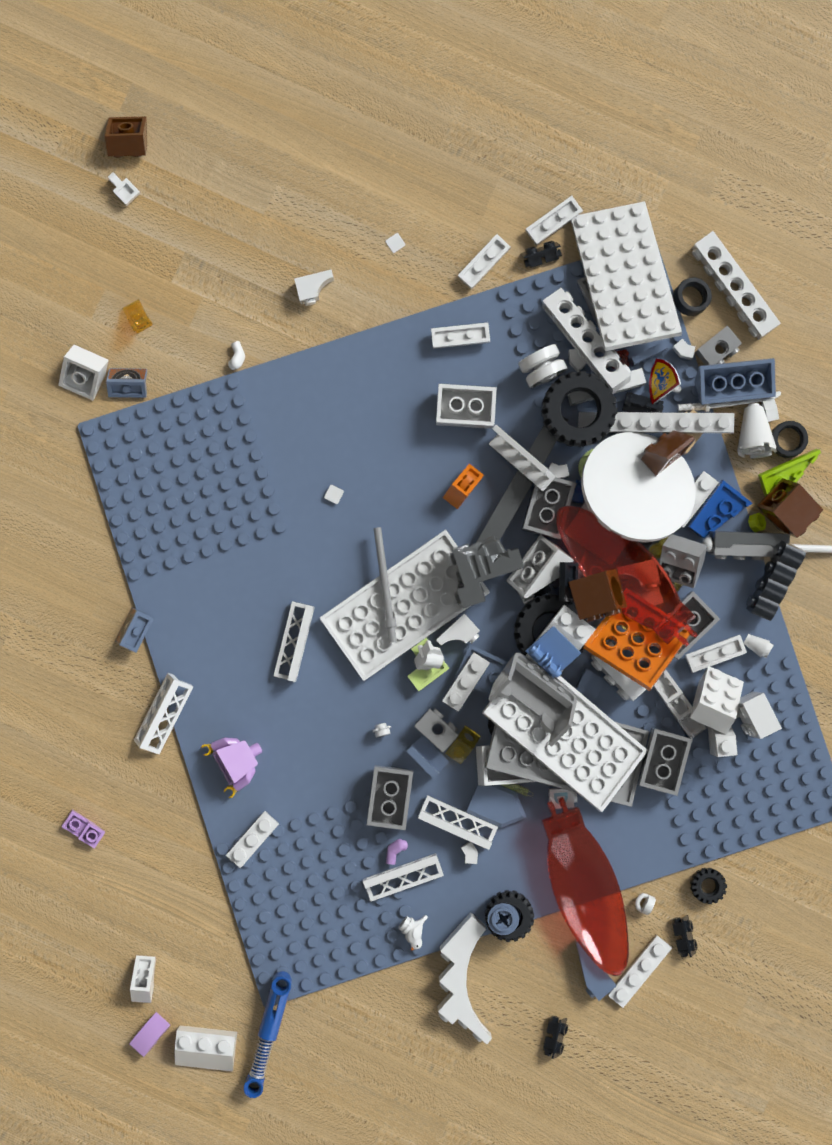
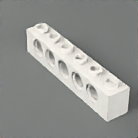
(712, 243)
(560, 300)

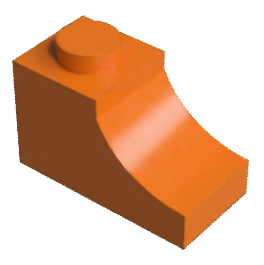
(463, 486)

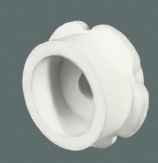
(381, 730)

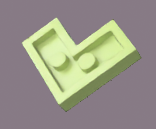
(421, 677)

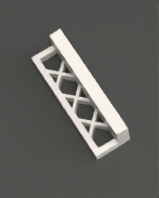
(521, 459)
(301, 642)
(158, 709)
(454, 829)
(399, 872)

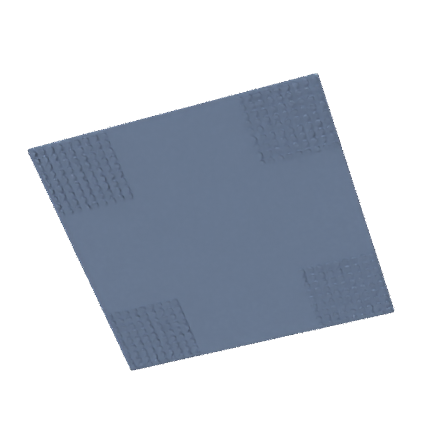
(230, 525)

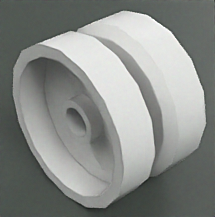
(541, 363)

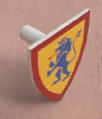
(663, 380)

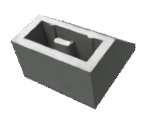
(682, 559)

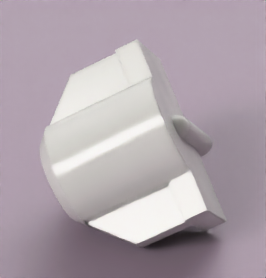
(428, 657)

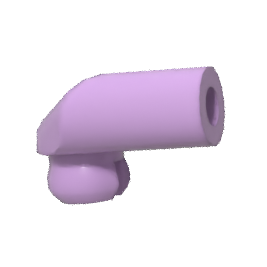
(393, 849)

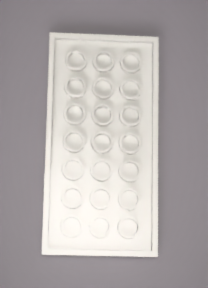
(625, 276)
(421, 602)
(589, 757)

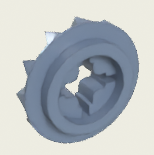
(512, 920)

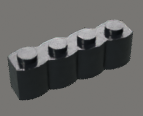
(776, 579)

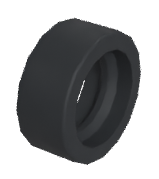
(704, 290)
(803, 439)

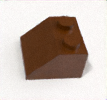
(126, 136)
(666, 451)

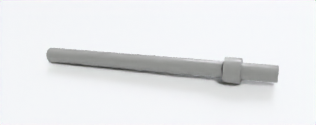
(390, 622)

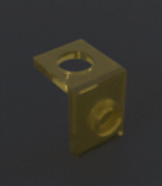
(461, 746)

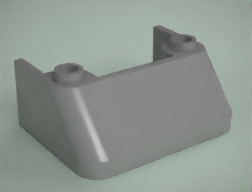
(539, 693)

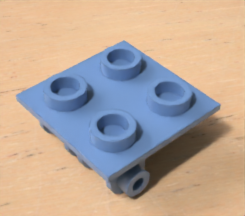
(553, 652)

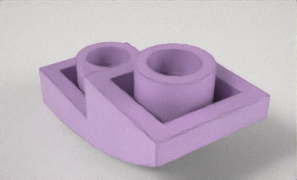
(83, 828)
(149, 1034)

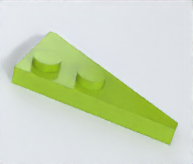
(790, 470)

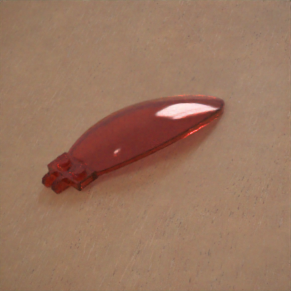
(644, 582)
(586, 889)

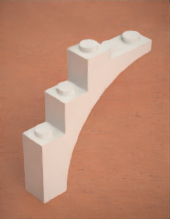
(458, 950)

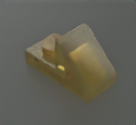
(137, 316)

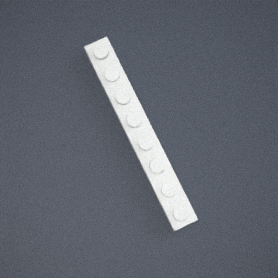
(665, 422)

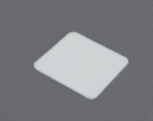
(395, 242)
(334, 494)

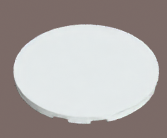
(629, 495)

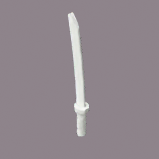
(706, 407)

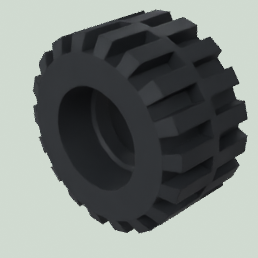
(526, 910)

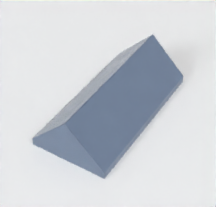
(736, 381)

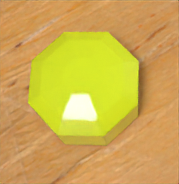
(757, 522)

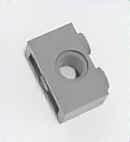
(724, 338)
(440, 740)

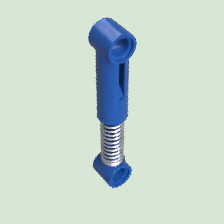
(268, 1033)

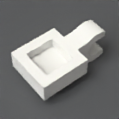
(124, 190)

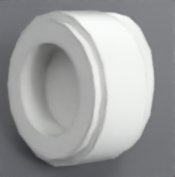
(648, 904)

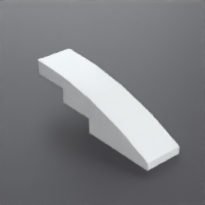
(678, 704)

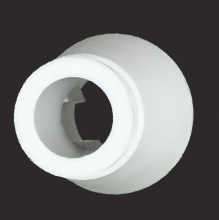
(758, 645)

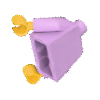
(235, 761)

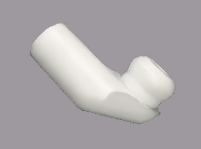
(238, 357)

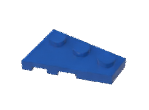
(718, 508)

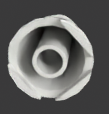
(755, 433)

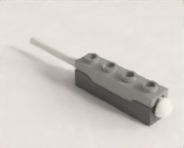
(751, 544)

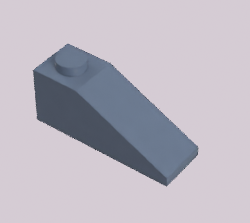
(596, 980)

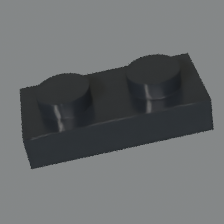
(567, 572)

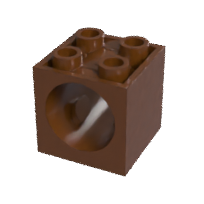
(790, 508)
(598, 595)

